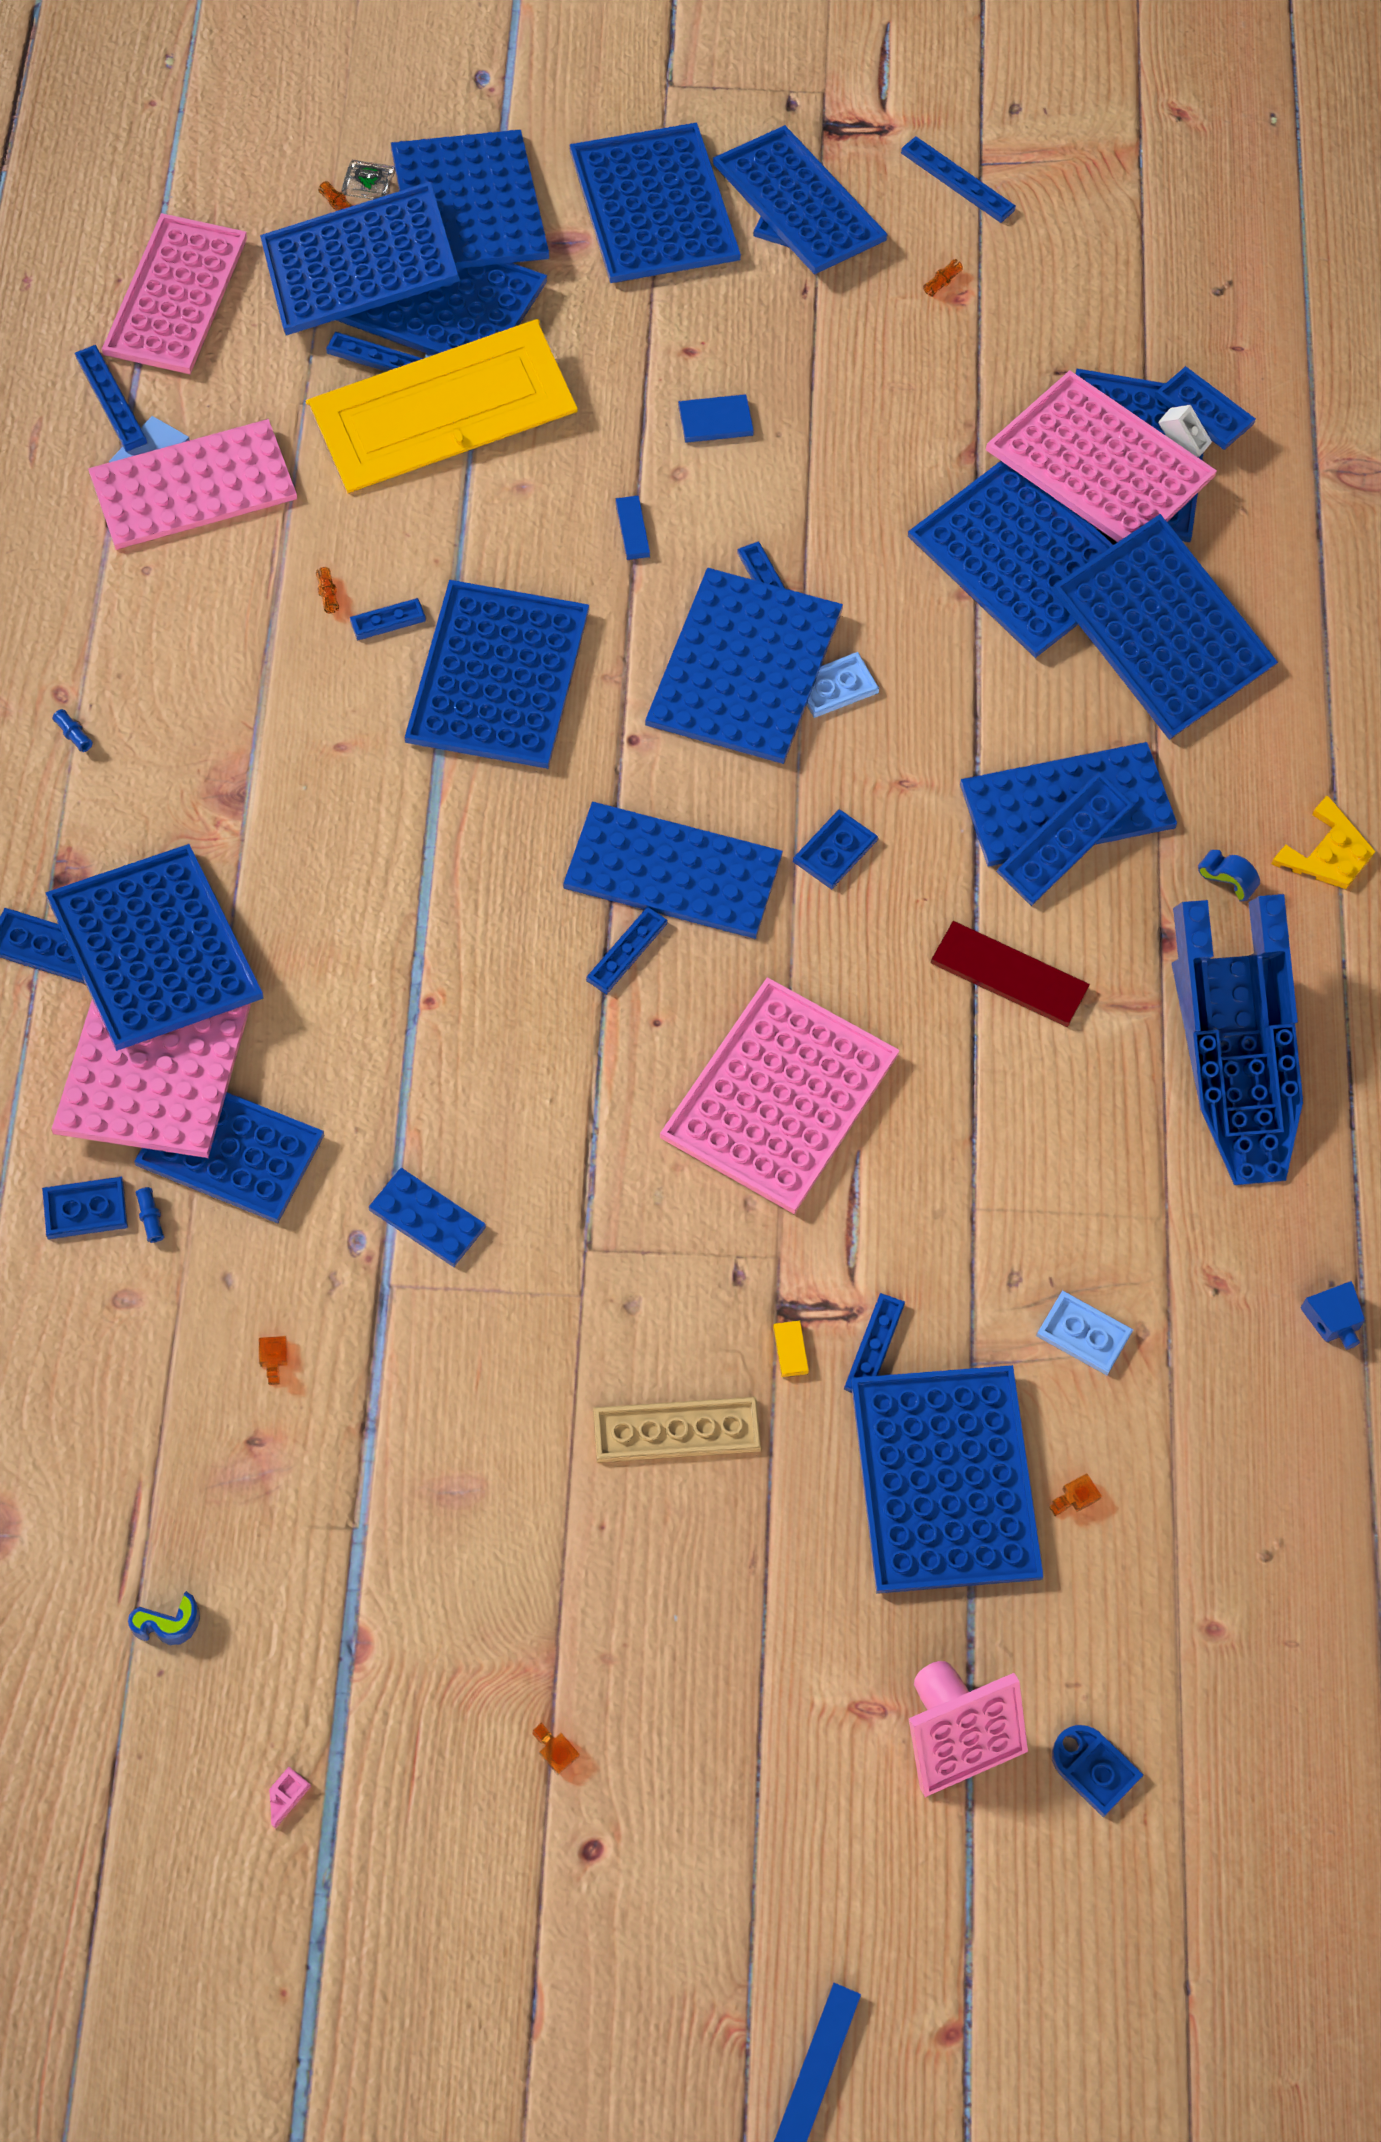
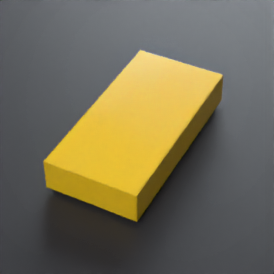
(790, 1348)

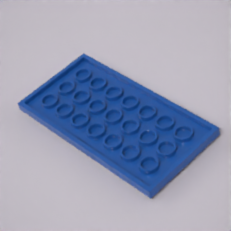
(800, 199)
(1018, 801)
(673, 869)

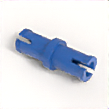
(72, 730)
(149, 1215)

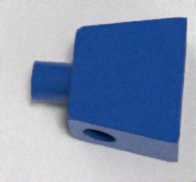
(1336, 1314)

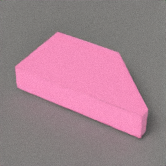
(286, 1794)

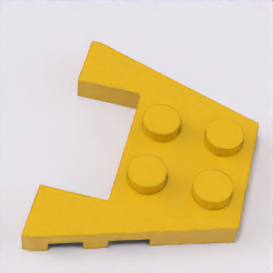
(1338, 855)

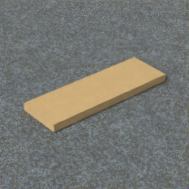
(676, 1429)

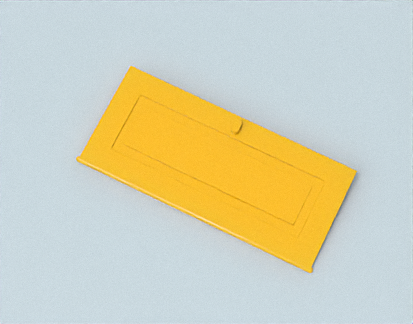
(442, 405)

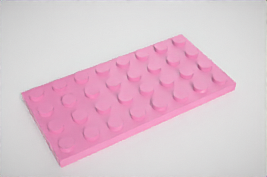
(175, 293)
(192, 484)

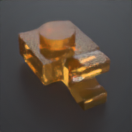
(272, 1355)
(1078, 1493)
(556, 1751)

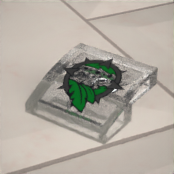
(367, 179)

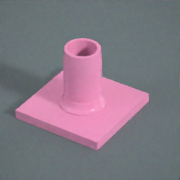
(962, 1728)

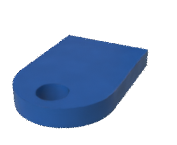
(1095, 1769)

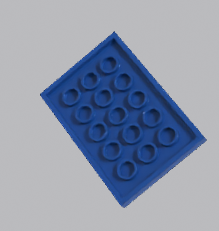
(252, 1159)

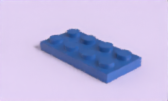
(1217, 413)
(427, 1217)

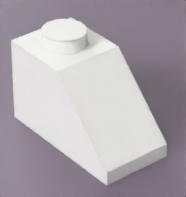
(1185, 429)

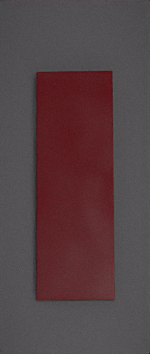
(1010, 973)

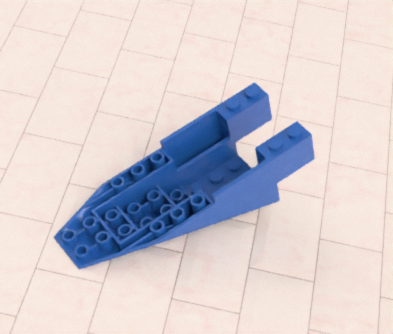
(1242, 1038)

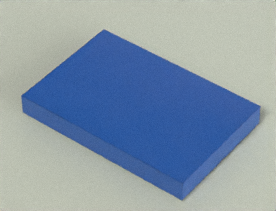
(715, 418)
(835, 849)
(84, 1208)

